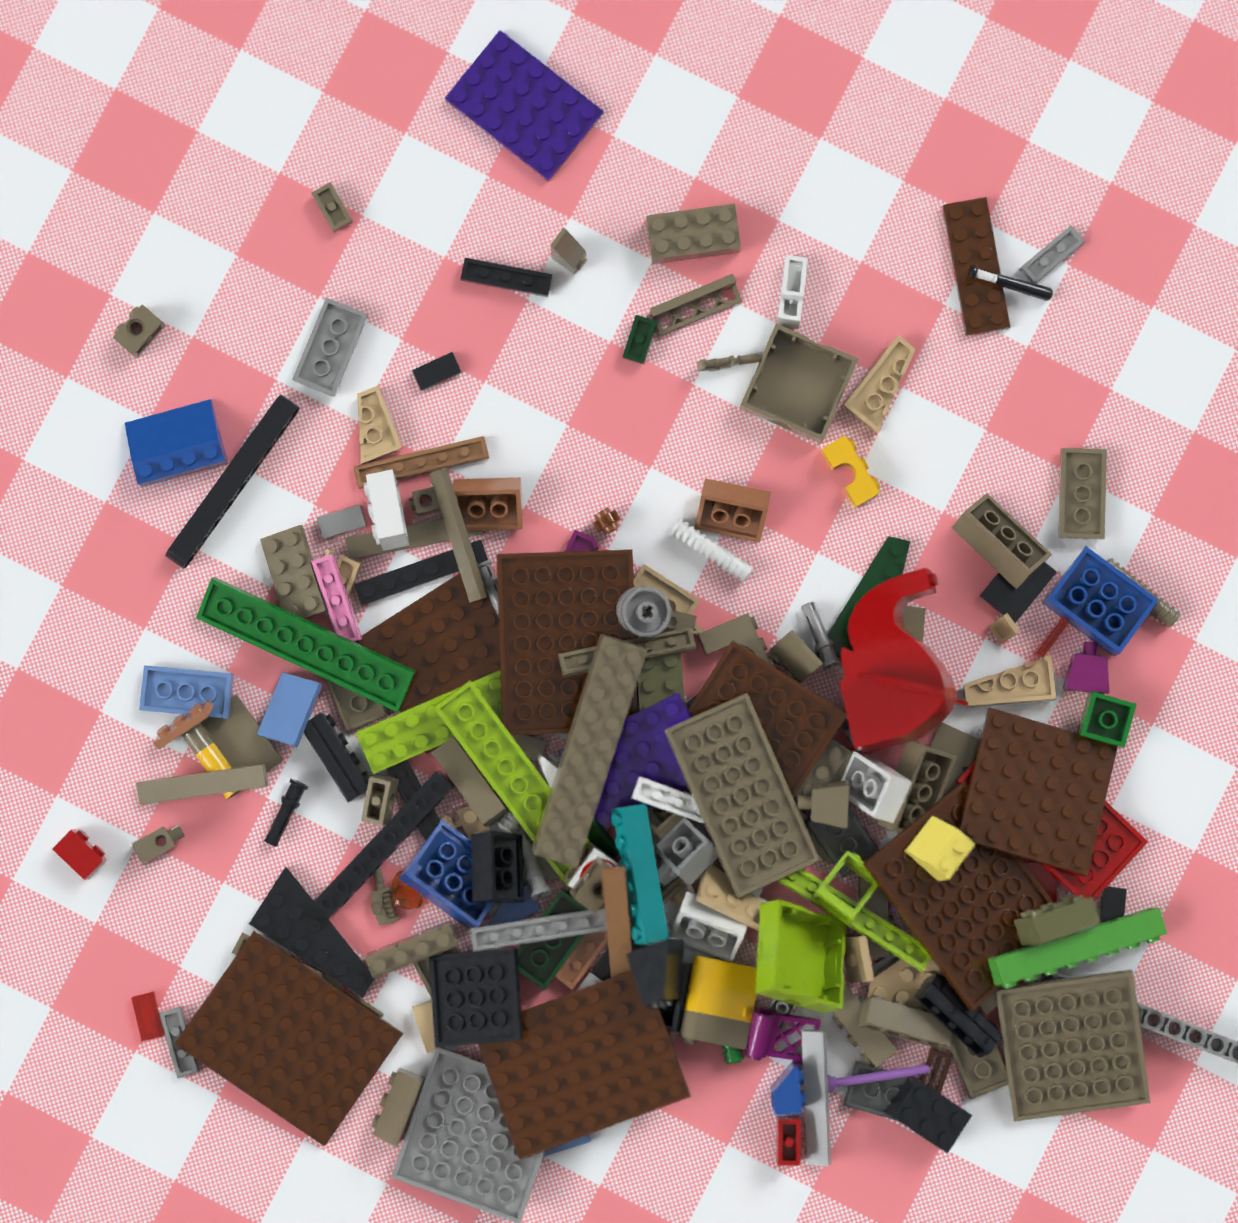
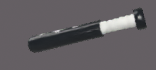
(1028, 288)

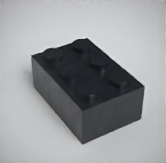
(928, 1113)

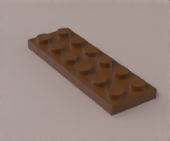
(970, 244)

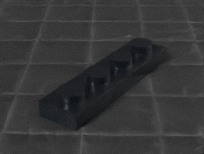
(506, 277)

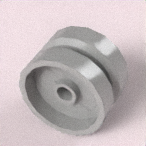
(632, 617)

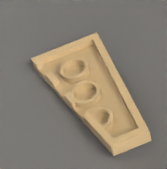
(876, 390)
(1015, 685)
(718, 894)

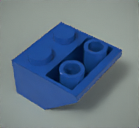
(786, 1092)

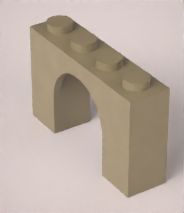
(739, 630)

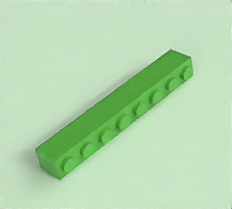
(1078, 946)

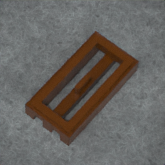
(932, 1052)

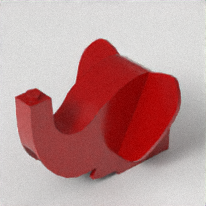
(891, 680)

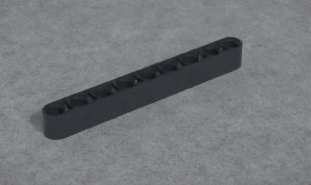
(232, 481)

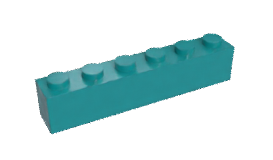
(641, 873)

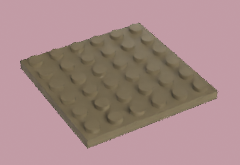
(1073, 1045)

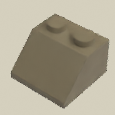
(795, 657)

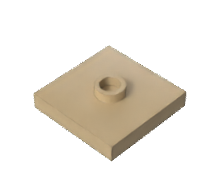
(858, 959)

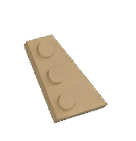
(376, 427)

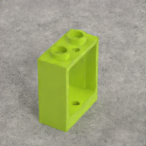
(832, 902)

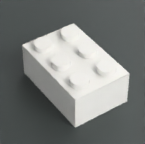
(386, 510)
(875, 786)
(707, 929)

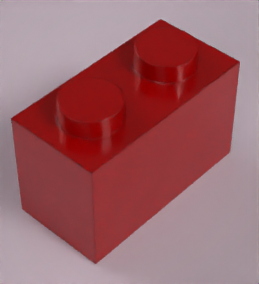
(80, 853)
(788, 1141)

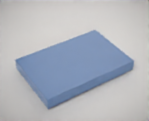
(289, 709)

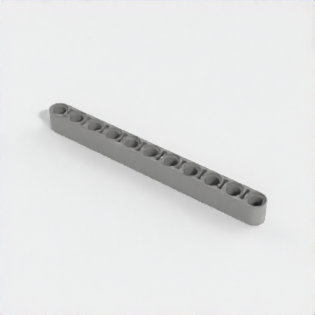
(1183, 1031)

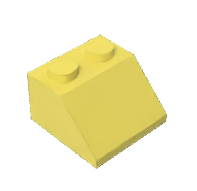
(939, 848)

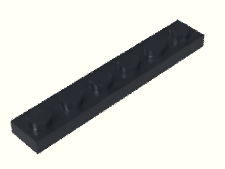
(413, 575)

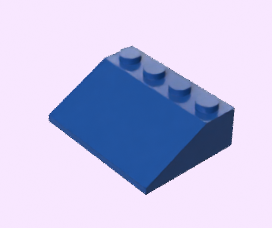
(175, 443)
(1100, 601)
(444, 875)

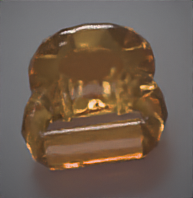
(405, 896)

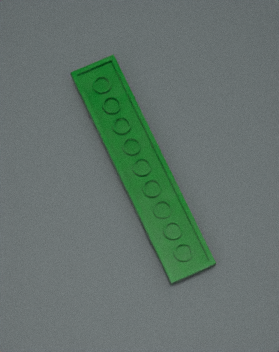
(305, 644)

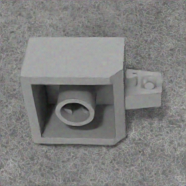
(684, 854)

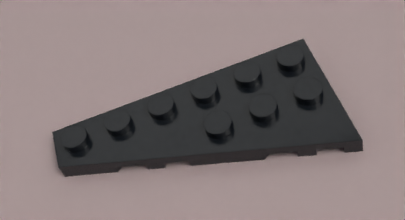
(301, 928)

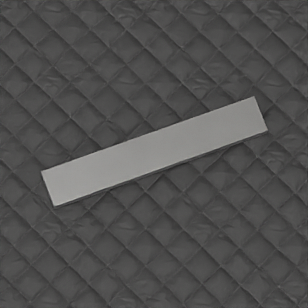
(537, 929)
(816, 1097)

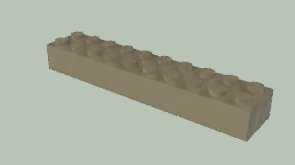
(589, 750)

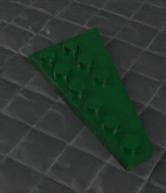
(886, 565)

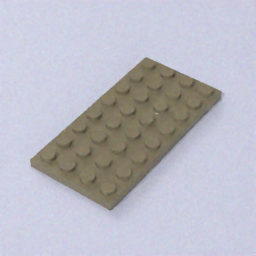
(741, 795)

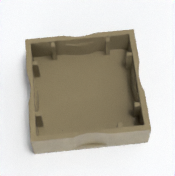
(798, 383)

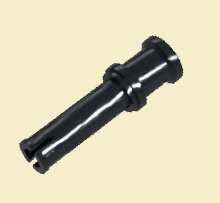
(289, 804)

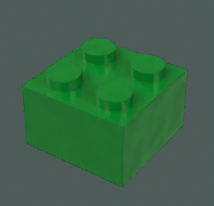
(1106, 719)

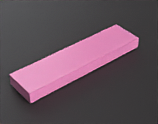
(336, 597)

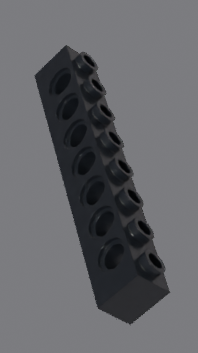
(383, 844)

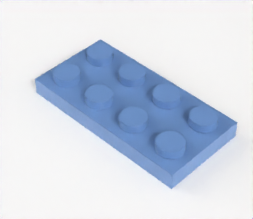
(180, 689)

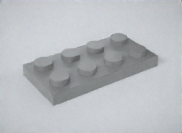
(330, 347)

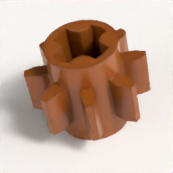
(606, 521)

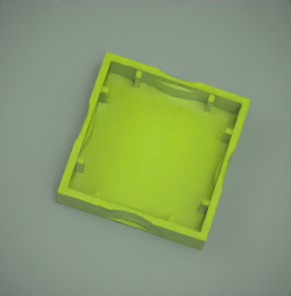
(800, 956)

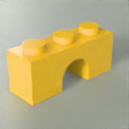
(843, 454)

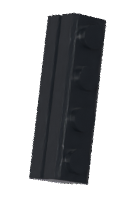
(336, 757)
(953, 1013)

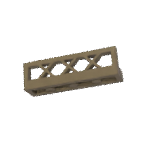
(694, 296)

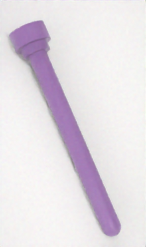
(834, 1082)

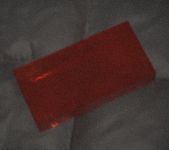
(1051, 637)
(147, 1016)

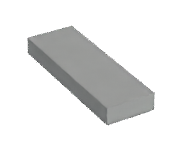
(1052, 255)
(173, 1024)

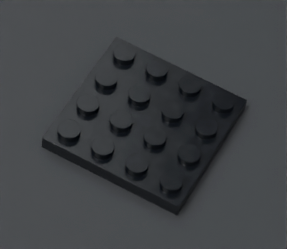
(476, 997)

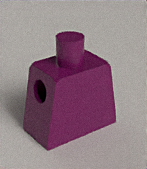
(1087, 671)

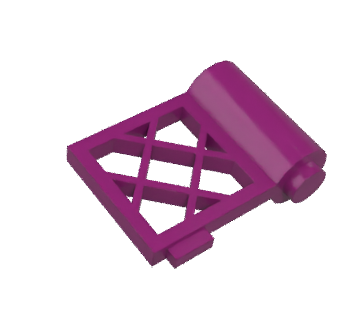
(764, 1034)

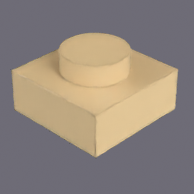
(1004, 628)

